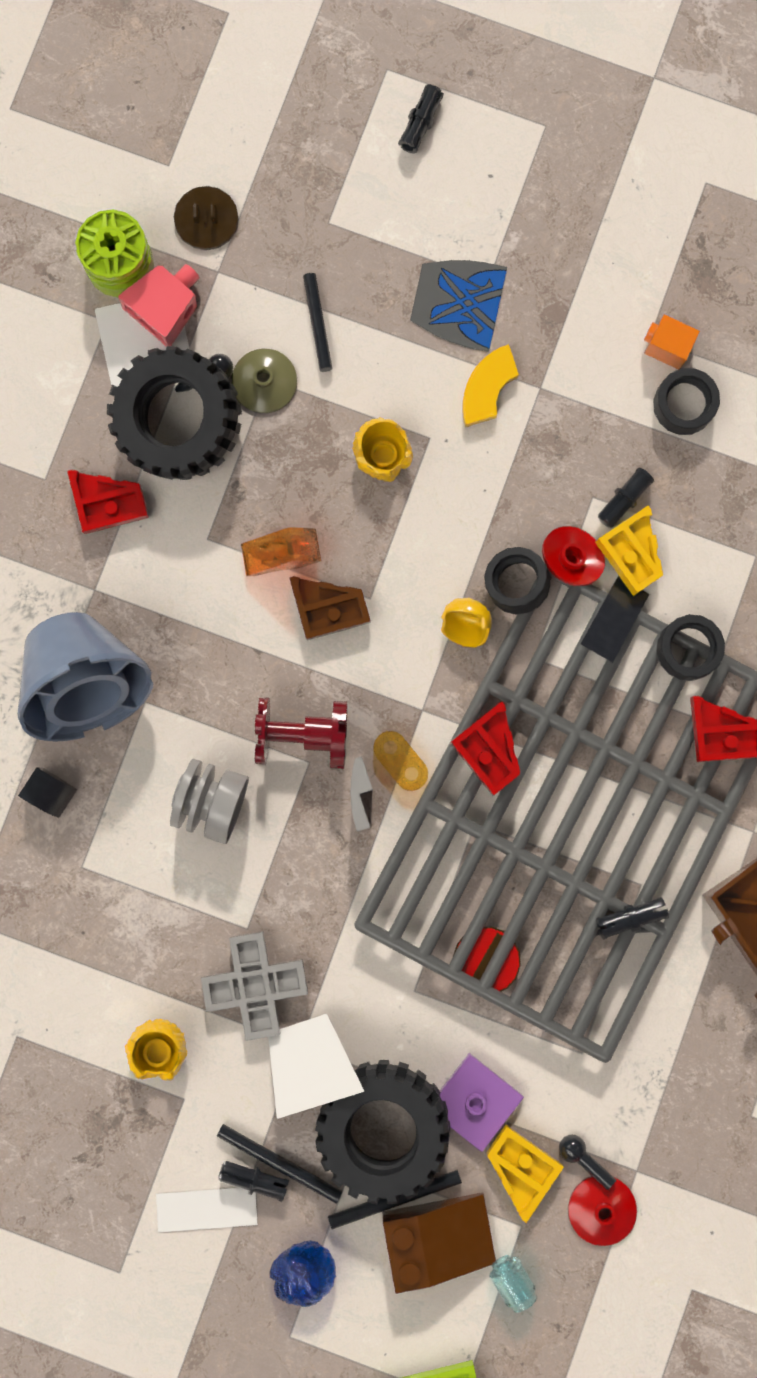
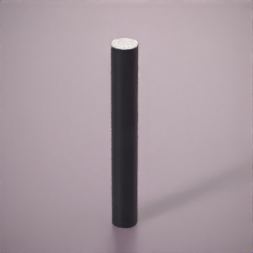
(317, 322)

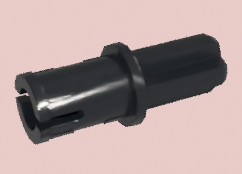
(625, 497)
(253, 1180)

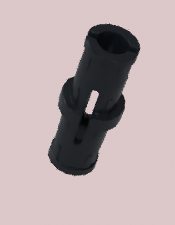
(421, 118)
(632, 918)

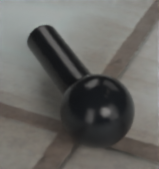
(573, 1150)

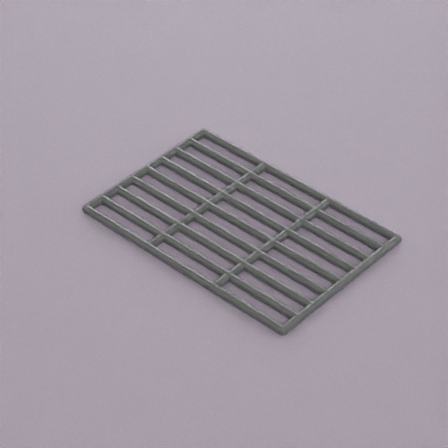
(545, 866)

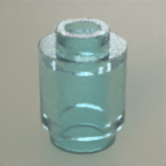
(513, 1283)

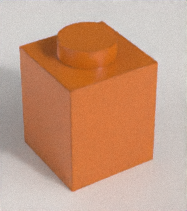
(670, 341)

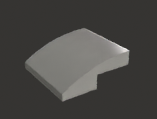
(359, 785)

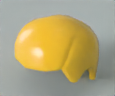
(466, 622)

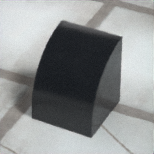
(47, 792)

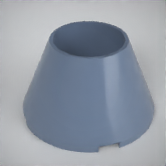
(78, 679)

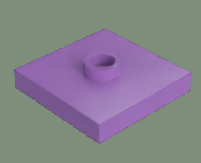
(478, 1101)

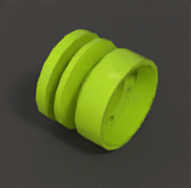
(117, 269)

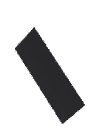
(614, 620)

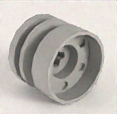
(208, 801)

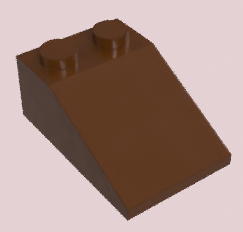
(437, 1241)

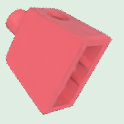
(162, 301)

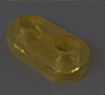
(400, 761)

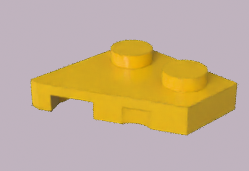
(633, 551)
(523, 1170)

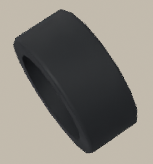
(704, 384)
(504, 560)
(711, 632)

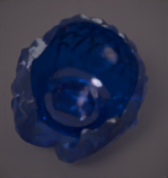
(303, 1274)

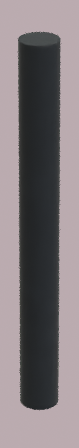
(279, 1163)
(367, 1209)

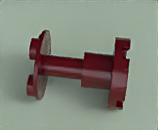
(315, 733)

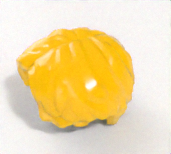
(382, 449)
(156, 1050)

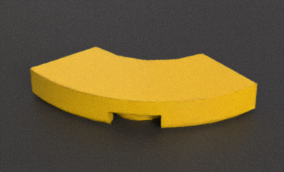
(485, 385)

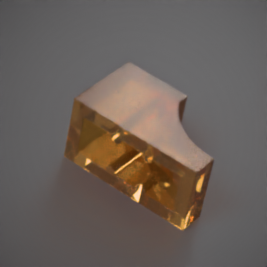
(281, 551)

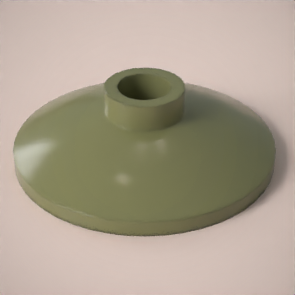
(268, 395)

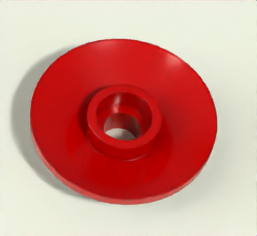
(573, 556)
(589, 1199)

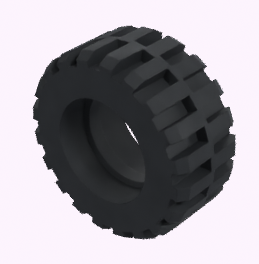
(133, 401)
(385, 1177)

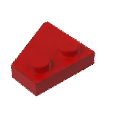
(106, 501)
(722, 732)
(489, 749)

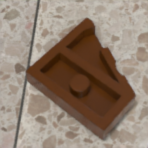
(328, 607)

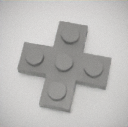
(254, 985)

